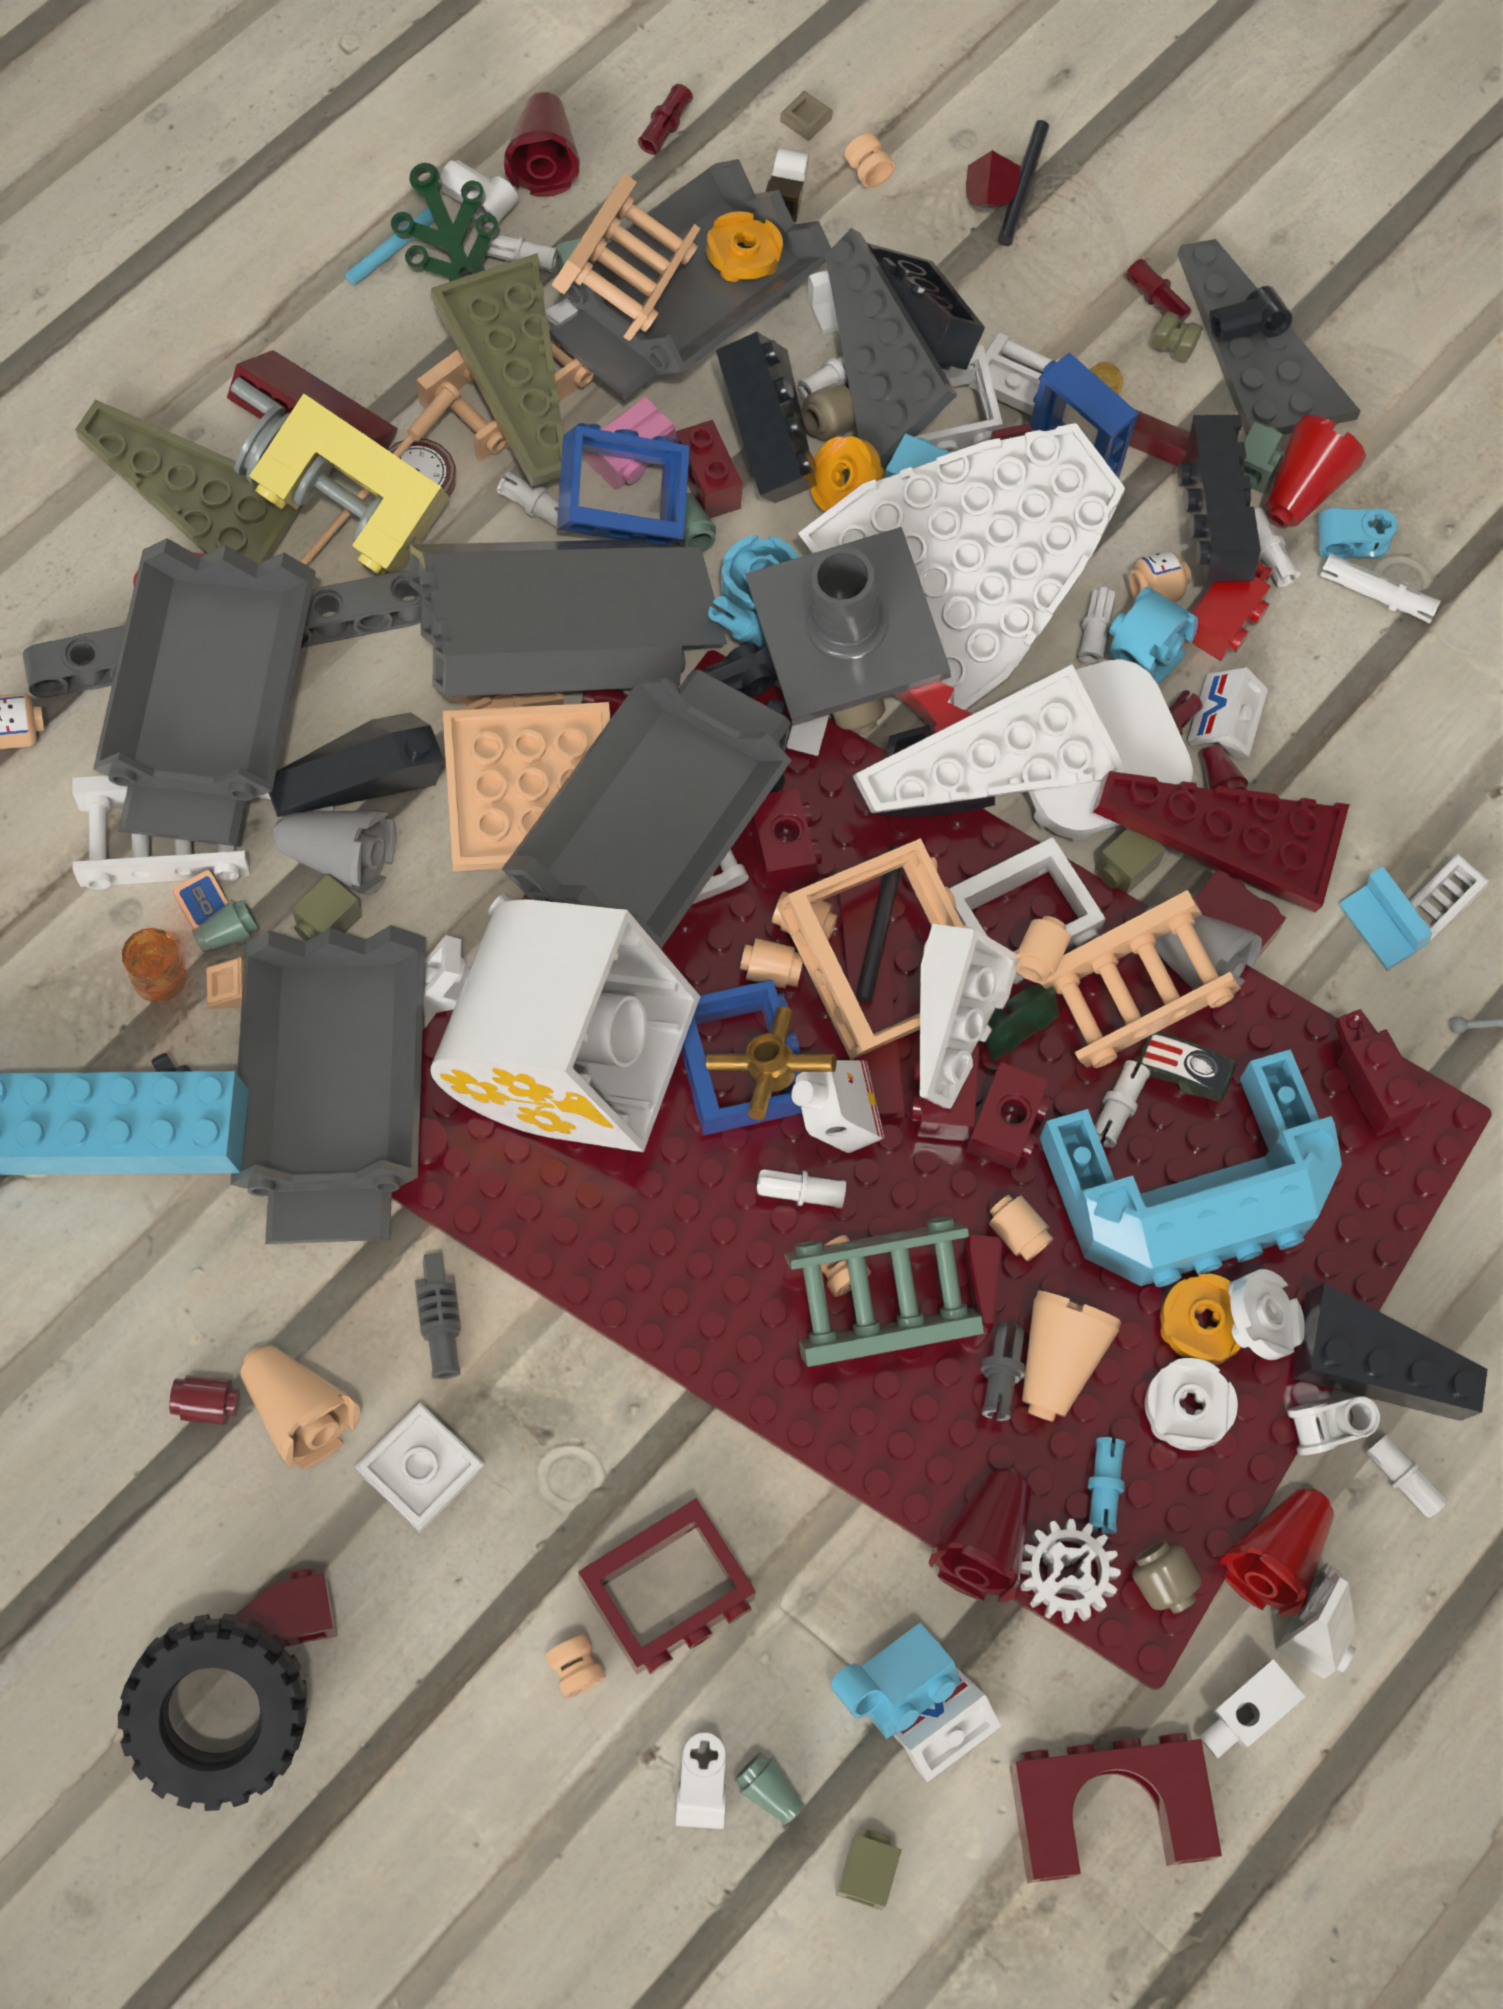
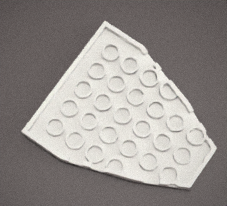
(993, 541)

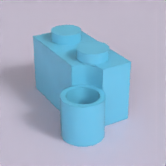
(898, 1682)

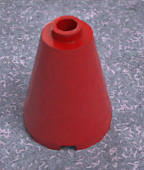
(1311, 469)
(1281, 1553)

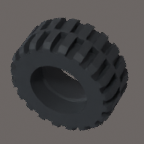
(198, 1774)

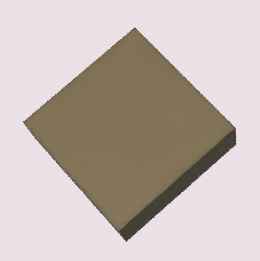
(806, 115)

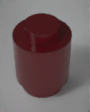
(203, 1399)

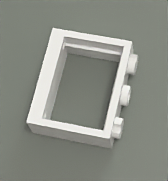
(970, 434)
(1022, 869)

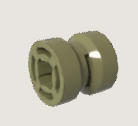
(1177, 336)

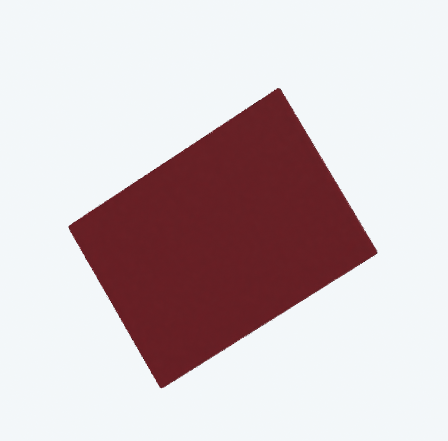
(693, 1275)

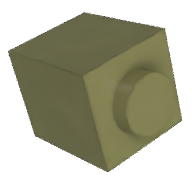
(1129, 860)
(325, 907)
(869, 1870)

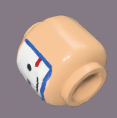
(1162, 573)
(19, 721)

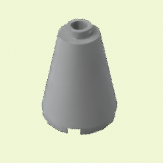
(341, 844)
(1226, 945)

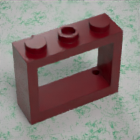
(641, 1547)

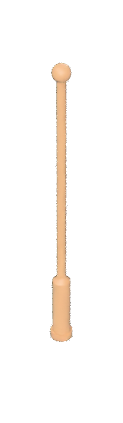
(415, 433)

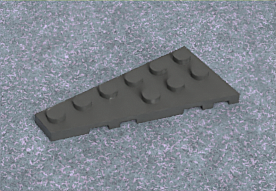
(887, 362)

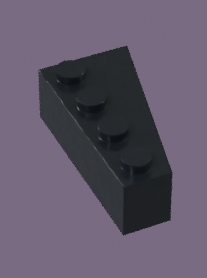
(934, 306)
(768, 415)
(1219, 499)
(1382, 1359)

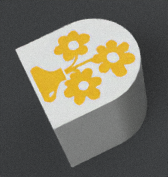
(567, 1025)

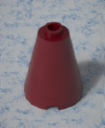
(542, 148)
(987, 1539)

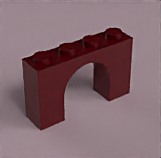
(1168, 1771)

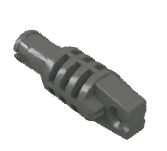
(439, 1316)

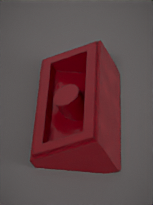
(1160, 439)

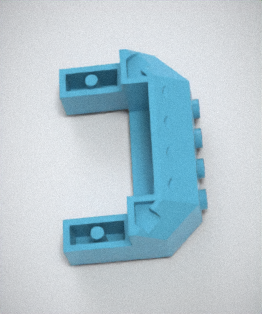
(1211, 1215)

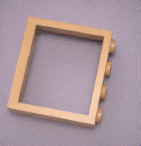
(820, 959)

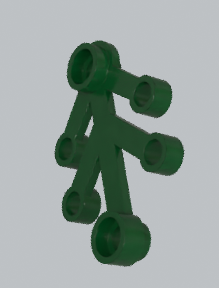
(450, 235)

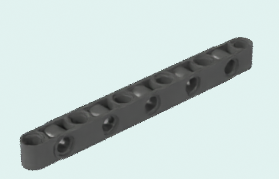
(359, 607)

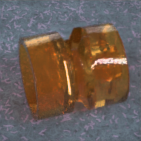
(154, 964)

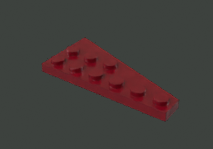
(1246, 833)

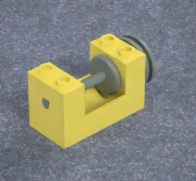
(293, 459)

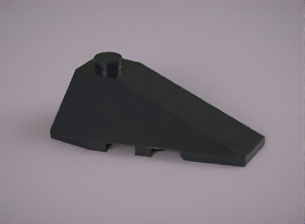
(366, 763)

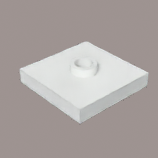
(419, 1467)

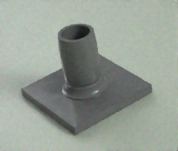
(847, 625)

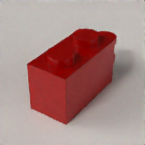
(1229, 610)

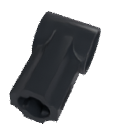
(1260, 312)

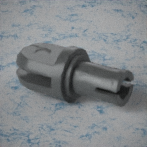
(1002, 1371)

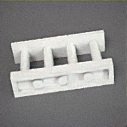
(100, 795)

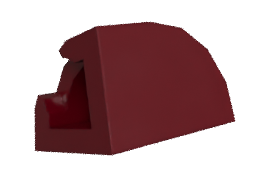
(992, 180)

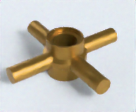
(770, 1062)

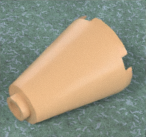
(1063, 1352)
(297, 1406)

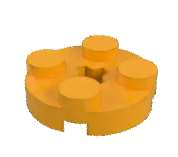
(738, 262)
(833, 458)
(1182, 1328)

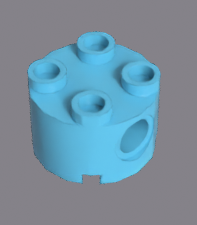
(748, 556)
(1153, 633)

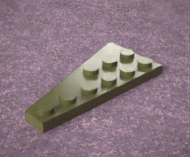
(507, 346)
(187, 484)

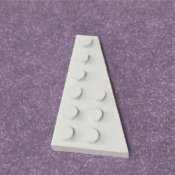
(1017, 745)

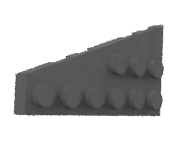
(1267, 377)

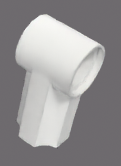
(499, 193)

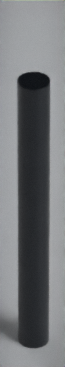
(1025, 179)
(878, 935)

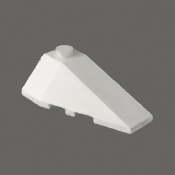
(960, 988)
(1324, 1627)

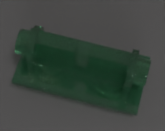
(1031, 1011)

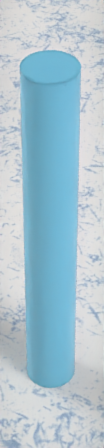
(385, 250)

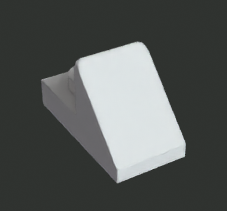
(444, 976)

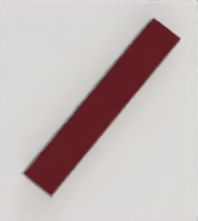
(883, 1063)

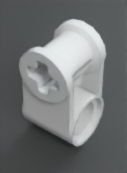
(1326, 1422)
(702, 1790)

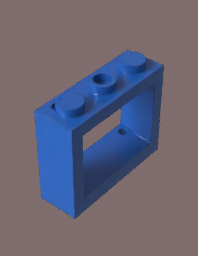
(1096, 402)
(627, 445)
(725, 1005)

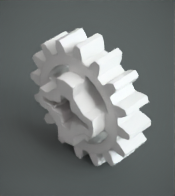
(1057, 1556)

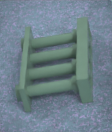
(911, 1326)

